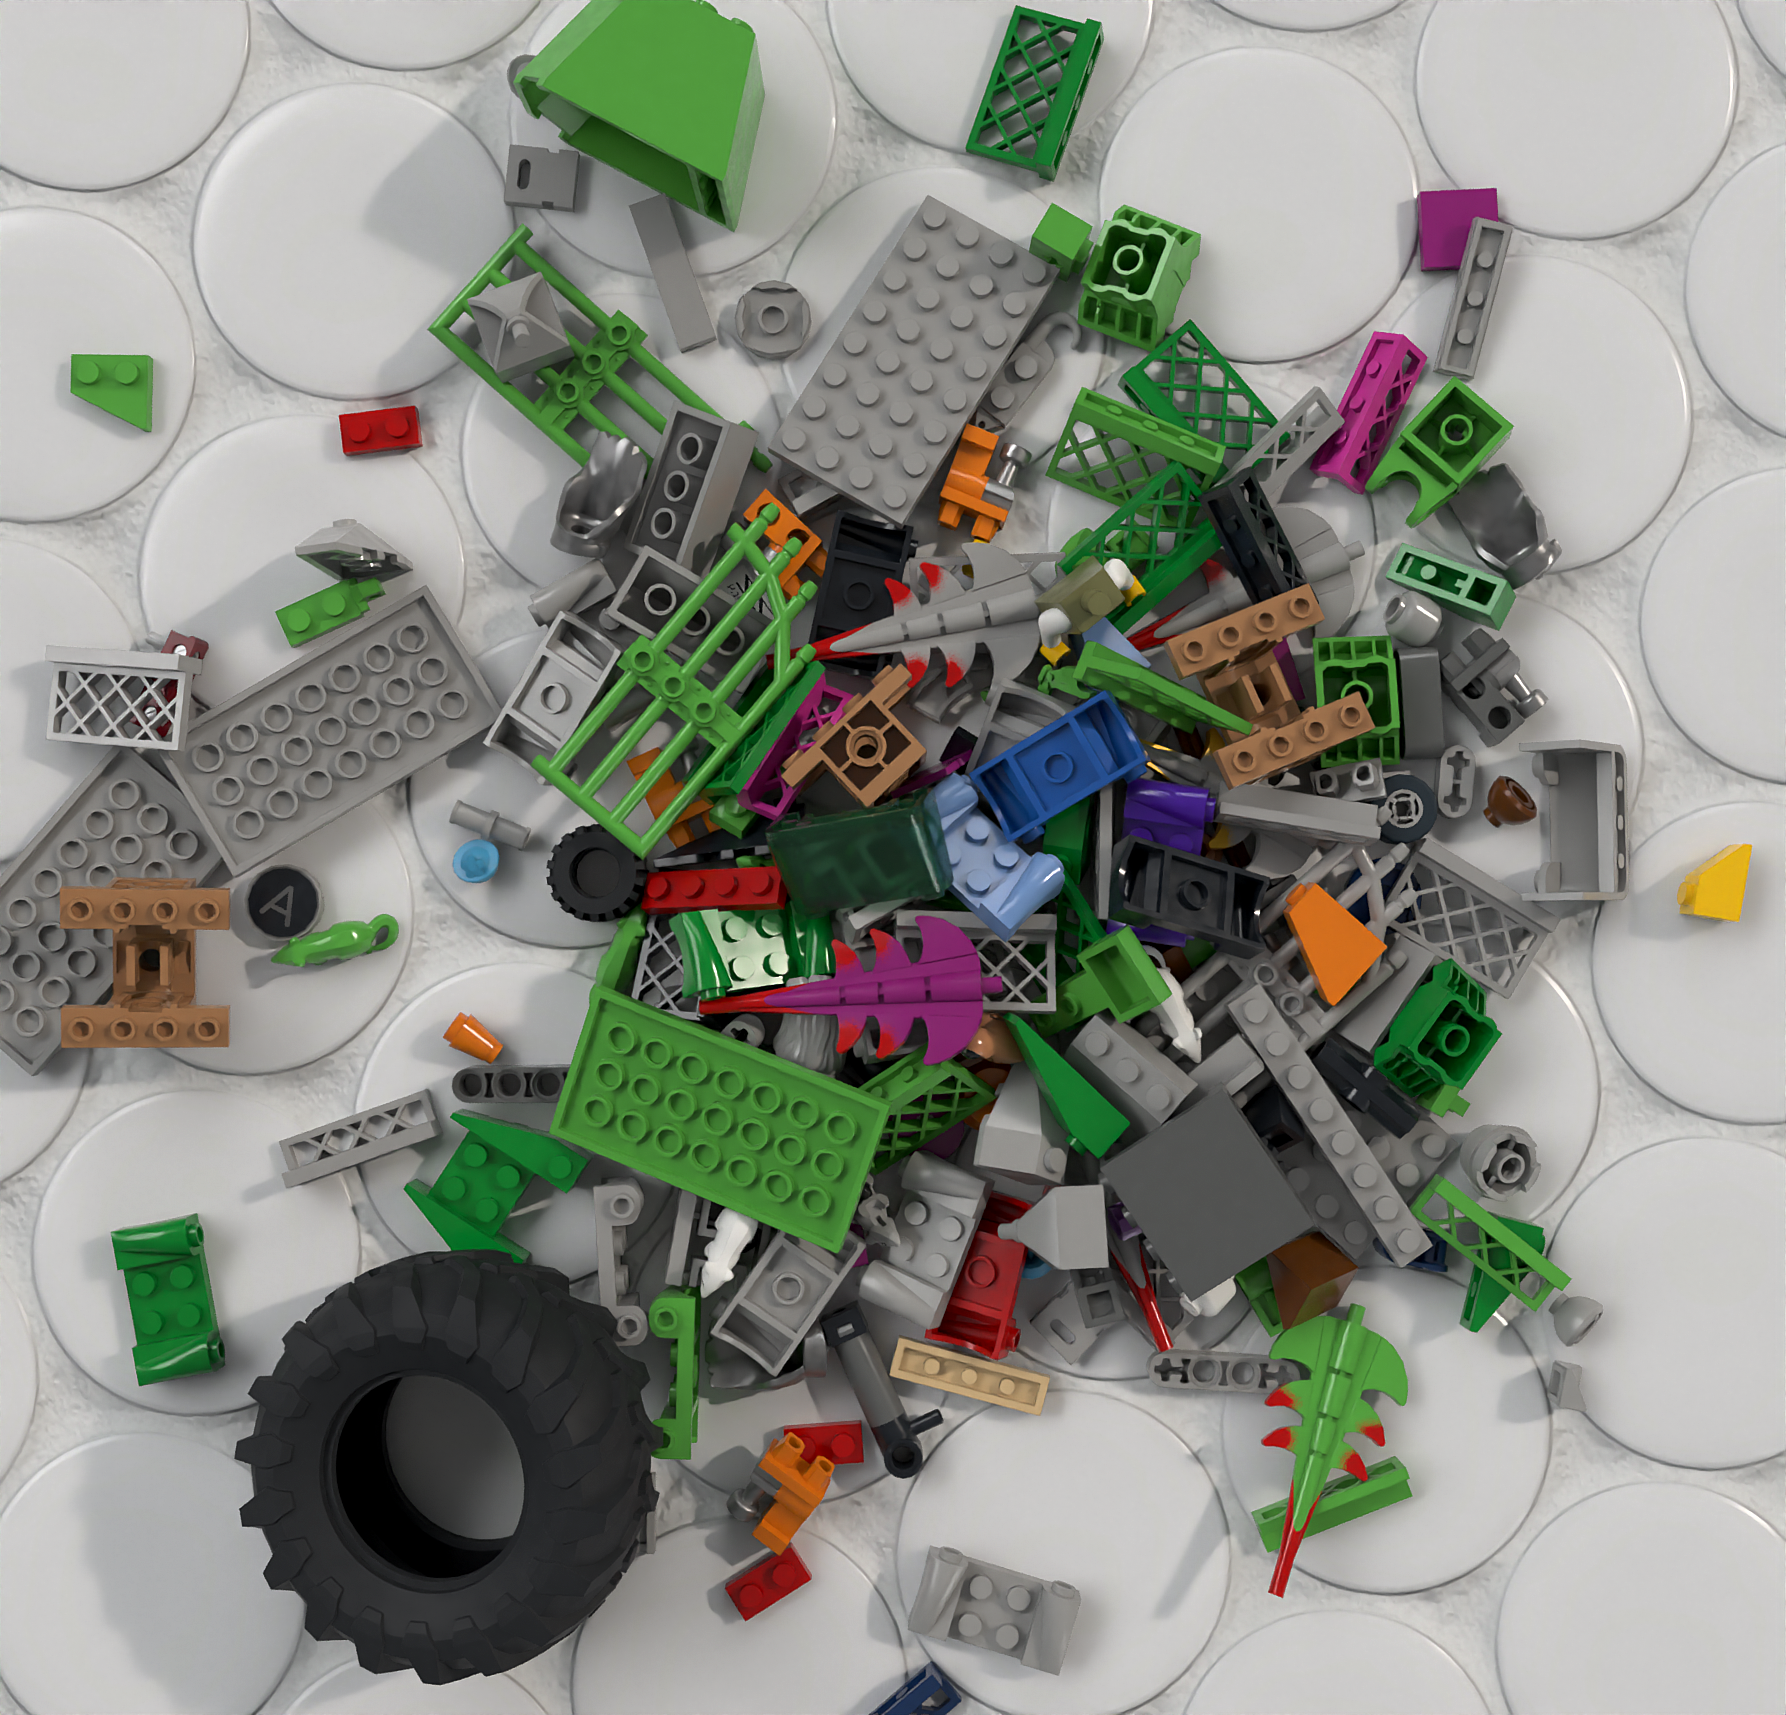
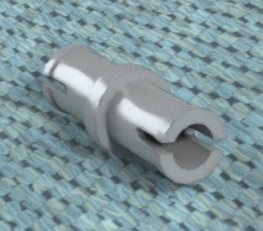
(490, 825)

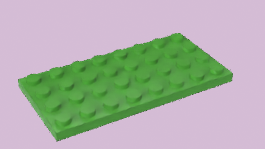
(720, 1118)

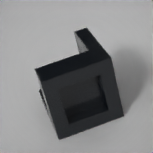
(1275, 1119)

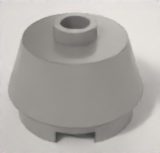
(1499, 1161)

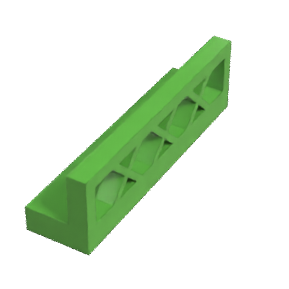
(1501, 1234)
(1340, 1501)

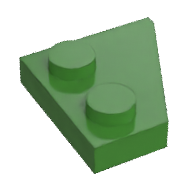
(116, 385)

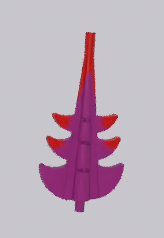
(940, 989)

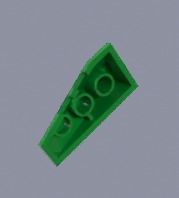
(1073, 1102)

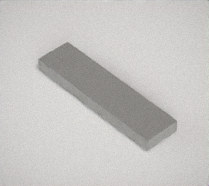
(672, 272)
(1473, 298)

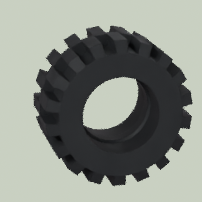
(564, 875)

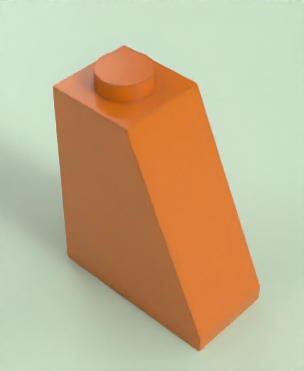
(1330, 940)

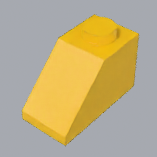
(1717, 886)

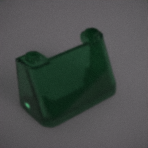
(862, 855)

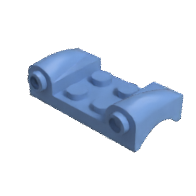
(989, 873)

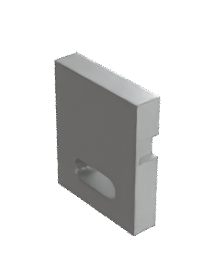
(551, 178)
(1066, 1309)

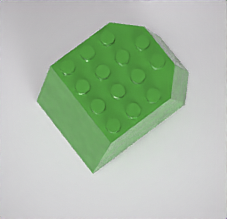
(657, 96)

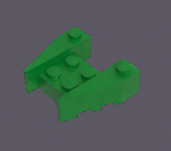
(490, 1178)

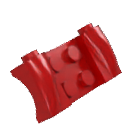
(987, 1285)

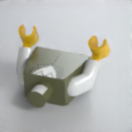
(1082, 601)

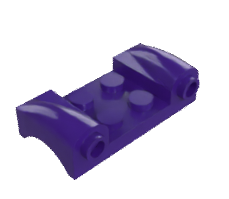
(1172, 817)

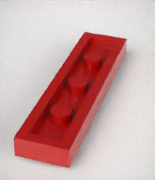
(714, 889)

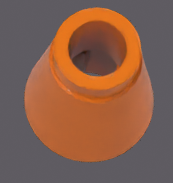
(472, 1038)

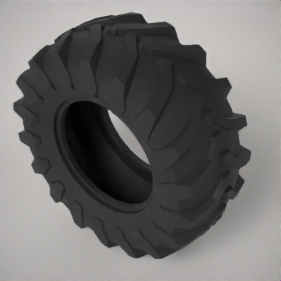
(354, 1538)

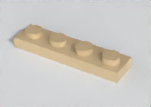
(969, 1375)

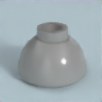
(1574, 1317)

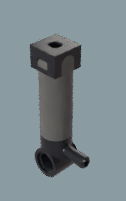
(875, 1391)

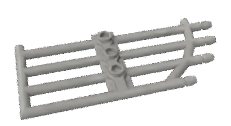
(1292, 998)

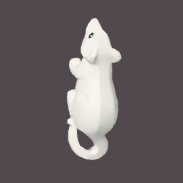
(1174, 1015)
(723, 1253)

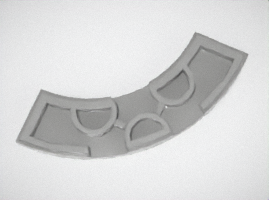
(935, 699)

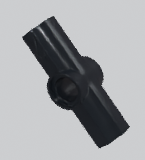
(1364, 1088)

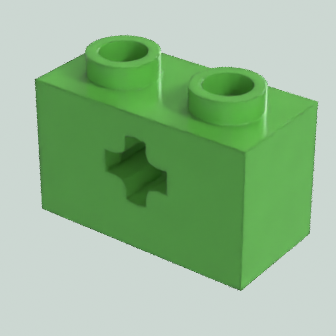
(1062, 241)

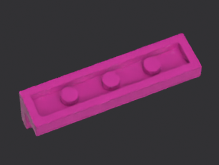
(1365, 405)
(781, 750)

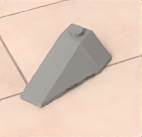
(351, 552)
(1021, 1132)

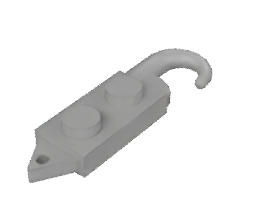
(1023, 372)

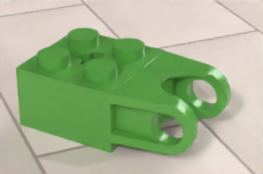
(1434, 461)

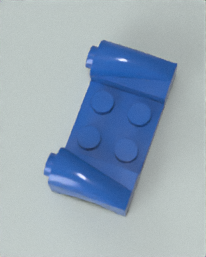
(1061, 767)

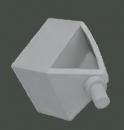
(520, 327)
(1064, 1228)

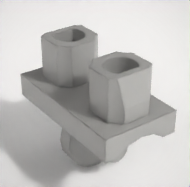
(1351, 782)

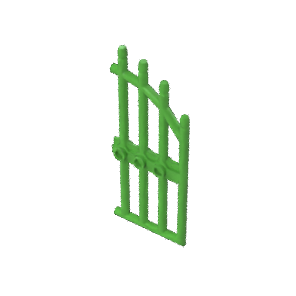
(586, 374)
(685, 695)

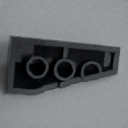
(724, 845)

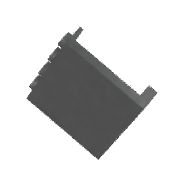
(1206, 1194)

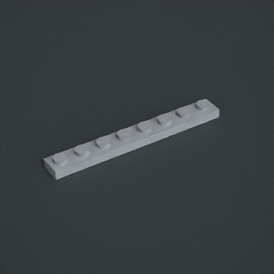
(1328, 1125)

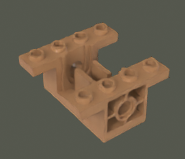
(1238, 665)
(864, 725)
(148, 1002)

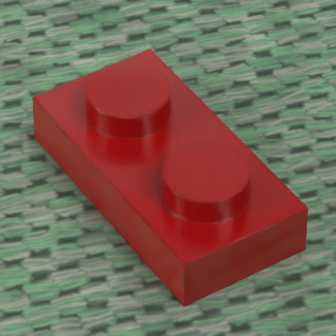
(380, 430)
(836, 1441)
(768, 1582)

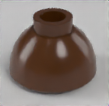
(1509, 803)

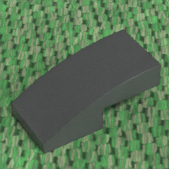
(1097, 1296)

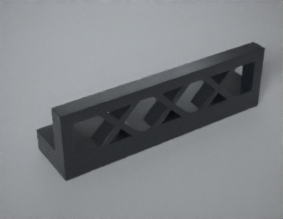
(1243, 541)

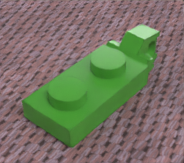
(328, 610)

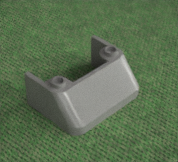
(1585, 820)

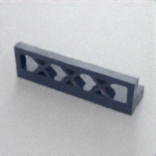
(917, 1690)

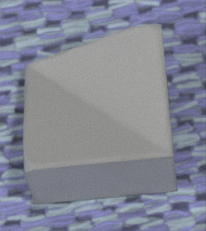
(1564, 1386)

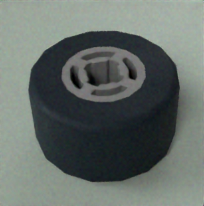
(1421, 809)

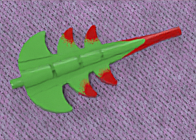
(1341, 1365)

